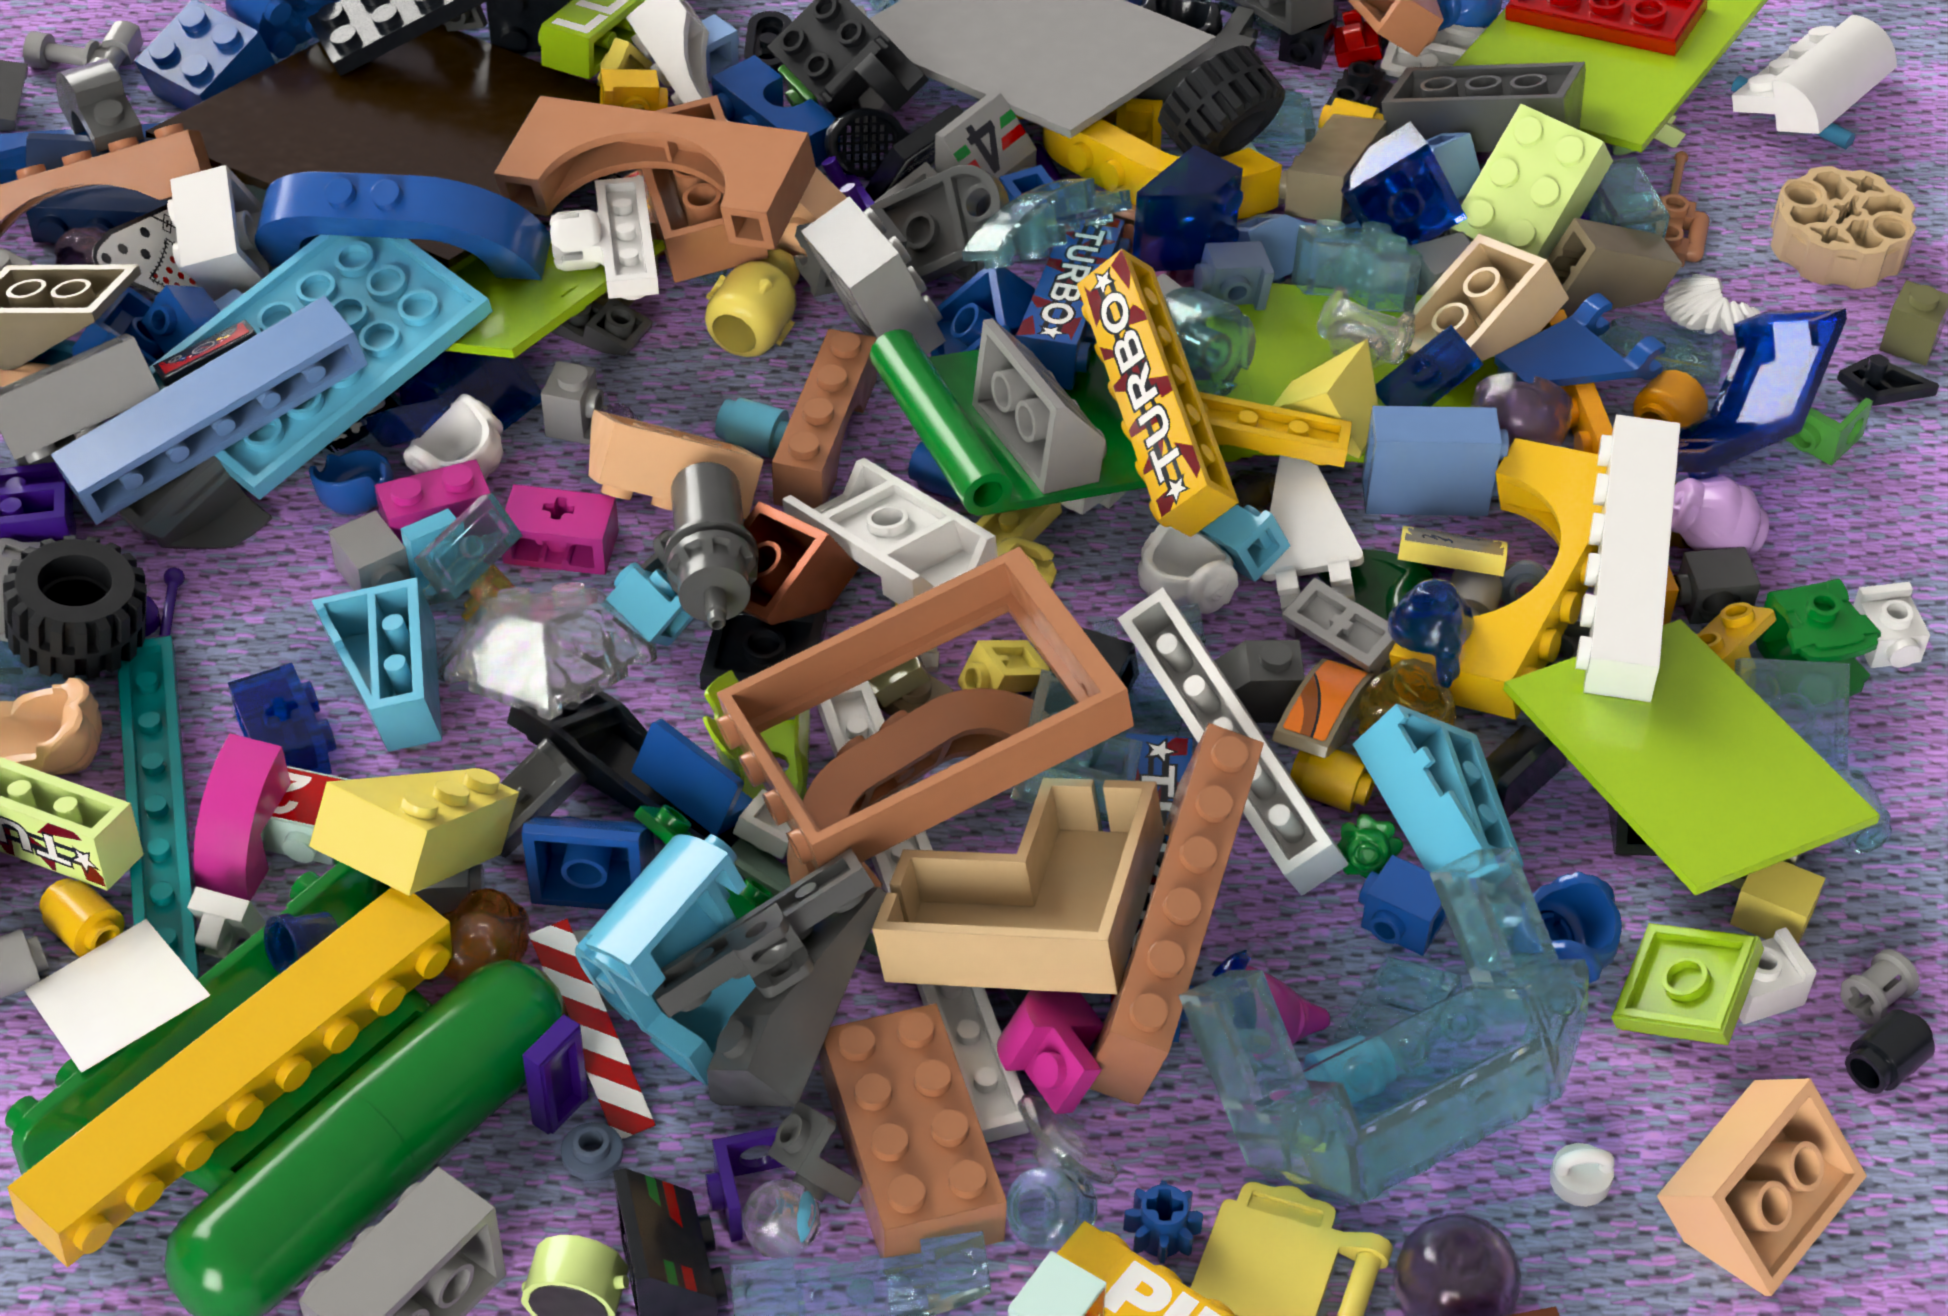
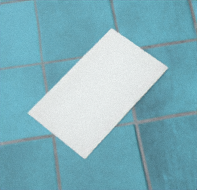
(115, 994)

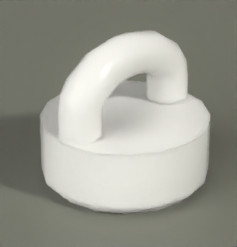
(1582, 1174)

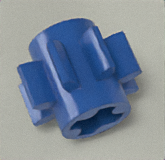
(1163, 1221)

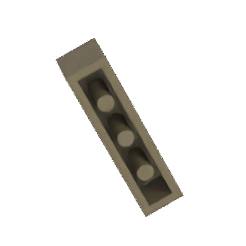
(1321, 170)

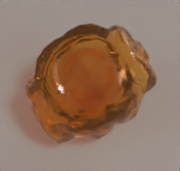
(484, 930)

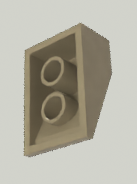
(52, 303)

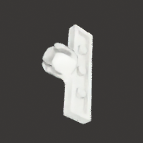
(613, 237)

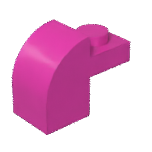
(1051, 1044)

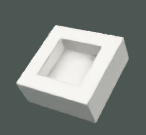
(760, 829)

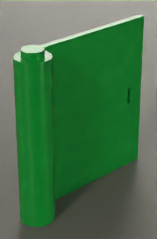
(977, 465)

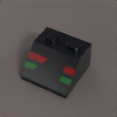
(667, 1248)

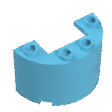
(655, 921)

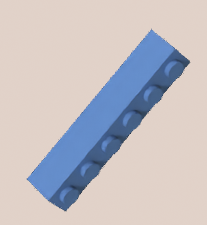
(209, 409)

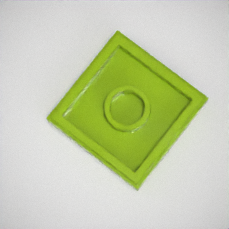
(1688, 983)

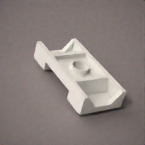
(898, 532)

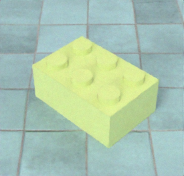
(1534, 183)

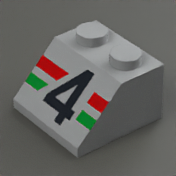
(987, 138)

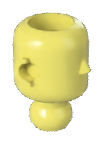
(753, 305)

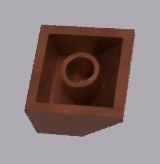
(797, 567)

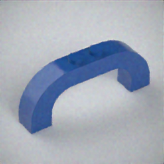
(402, 207)

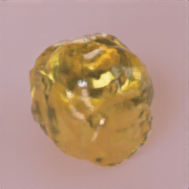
(1410, 685)

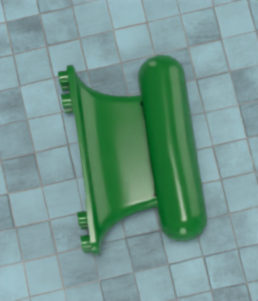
(339, 1143)

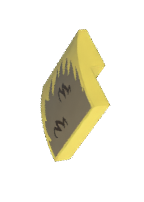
(1453, 550)

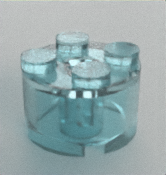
(1213, 337)

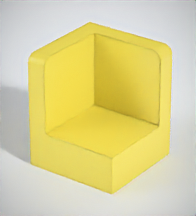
(1777, 899)

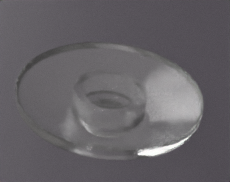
(1064, 1142)

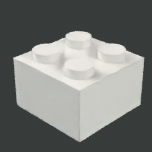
(216, 231)

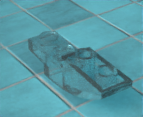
(1041, 220)

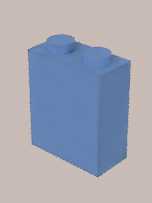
(1432, 460)

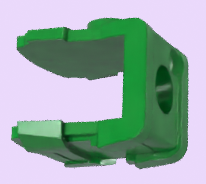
(1819, 626)

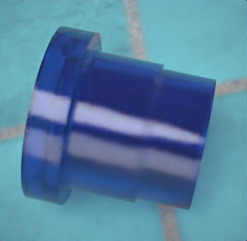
(292, 937)

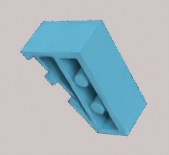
(390, 657)
(1435, 786)

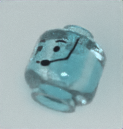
(1049, 1206)

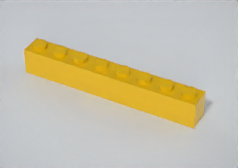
(229, 1075)

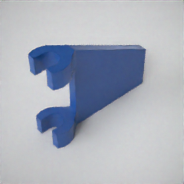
(1575, 355)

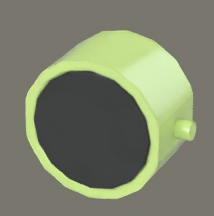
(574, 1278)

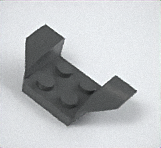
(197, 511)

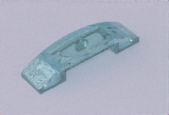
(939, 1279)

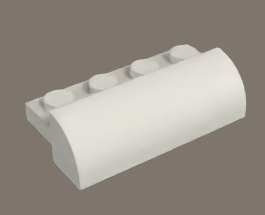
(1820, 76)

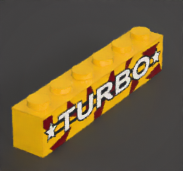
(1156, 395)

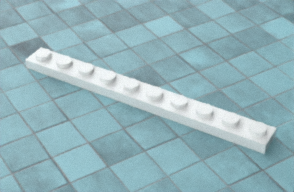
(963, 1009)

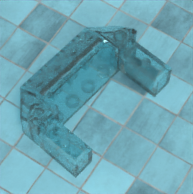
(1421, 1083)

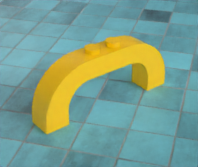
(1129, 163)

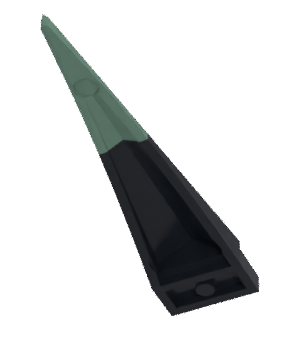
(604, 744)

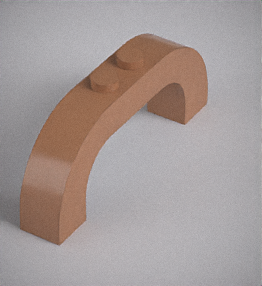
(905, 750)

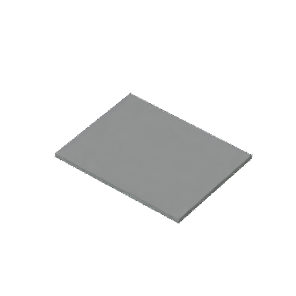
(1048, 58)

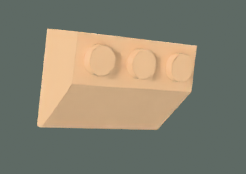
(647, 457)
(1764, 1182)

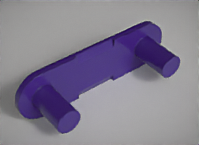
(847, 184)

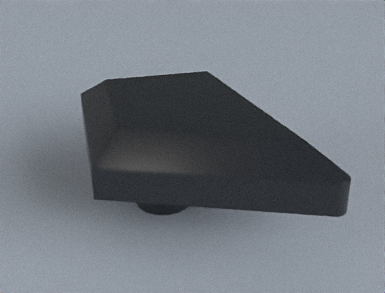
(1885, 381)

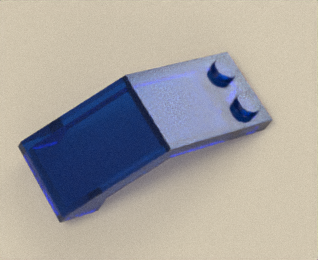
(1765, 389)

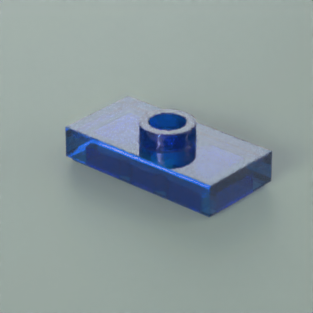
(1429, 372)

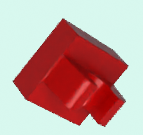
(1356, 40)

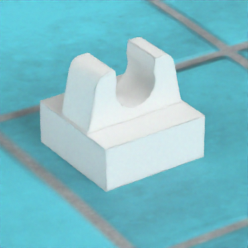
(222, 921)

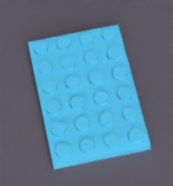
(403, 316)

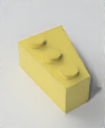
(414, 825)

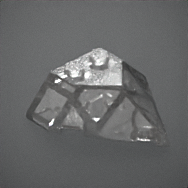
(544, 648)

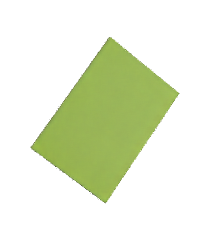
(1700, 767)

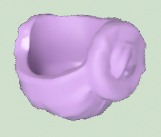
(1718, 515)

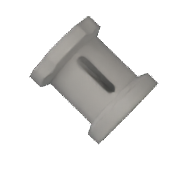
(1879, 986)

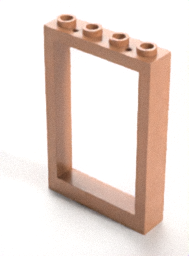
(894, 637)

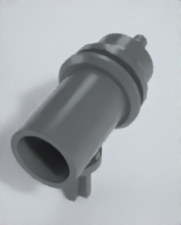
(709, 552)

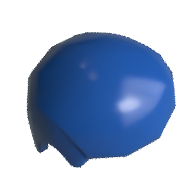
(350, 481)

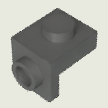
(798, 1148)

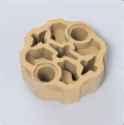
(1842, 227)

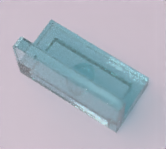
(466, 549)

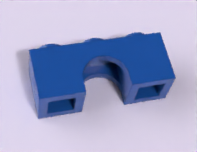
(754, 96)

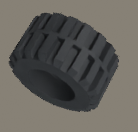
(1222, 103)
(74, 607)

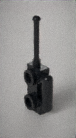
(1361, 81)

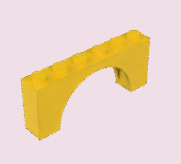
(1557, 493)

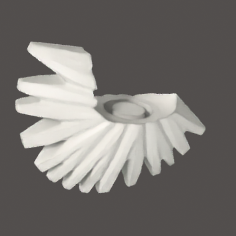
(1700, 305)

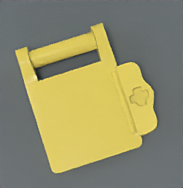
(1278, 1253)

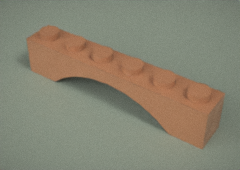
(128, 165)

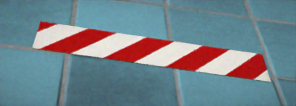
(603, 1053)

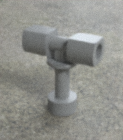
(118, 47)

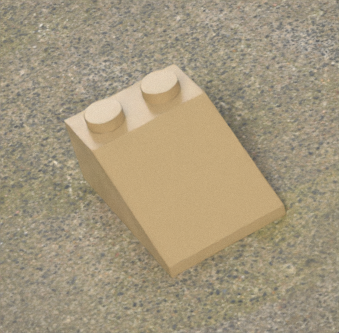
(1490, 298)

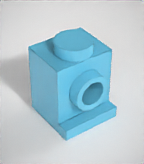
(1249, 538)
(649, 604)

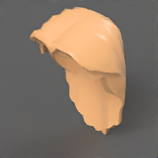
(52, 728)

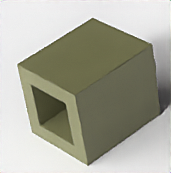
(1915, 323)

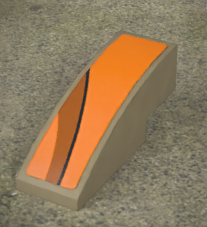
(1323, 708)

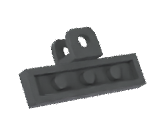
(766, 939)

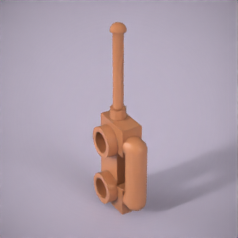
(1684, 217)

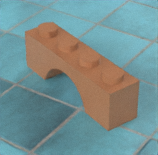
(814, 436)

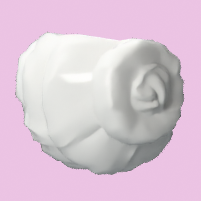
(458, 436)
(1187, 568)

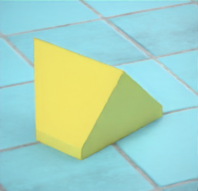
(1338, 390)

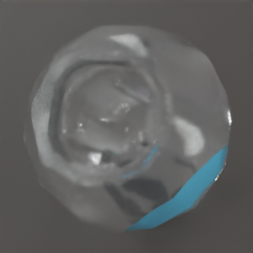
(781, 1219)

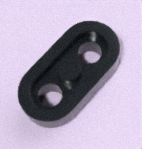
(761, 32)

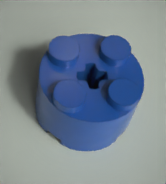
(279, 22)

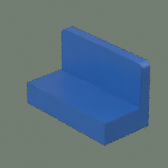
(690, 778)

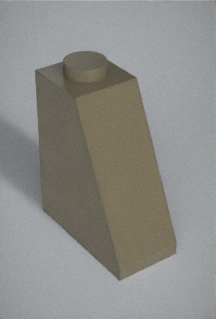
(1614, 261)

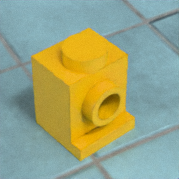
(632, 89)

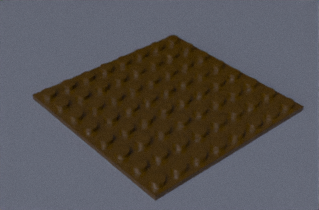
(421, 110)

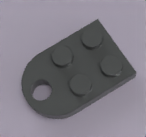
(942, 218)

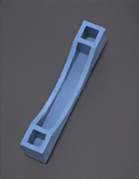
(1280, 231)

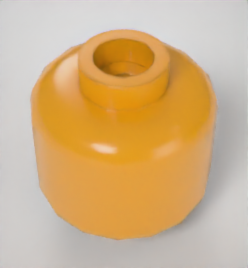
(1672, 398)

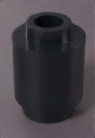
(1890, 1051)

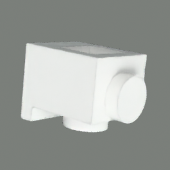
(1900, 623)
(1780, 979)

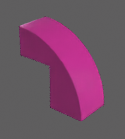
(233, 812)

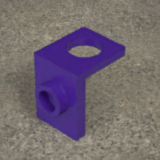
(727, 1165)

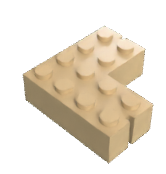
(1035, 918)

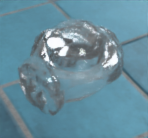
(1348, 323)

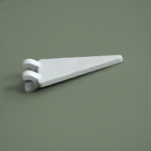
(1313, 528)

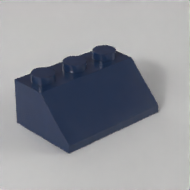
(83, 206)

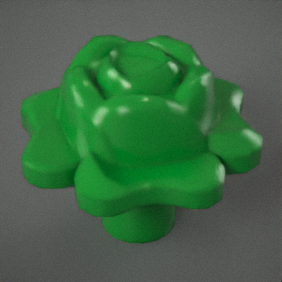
(1368, 845)

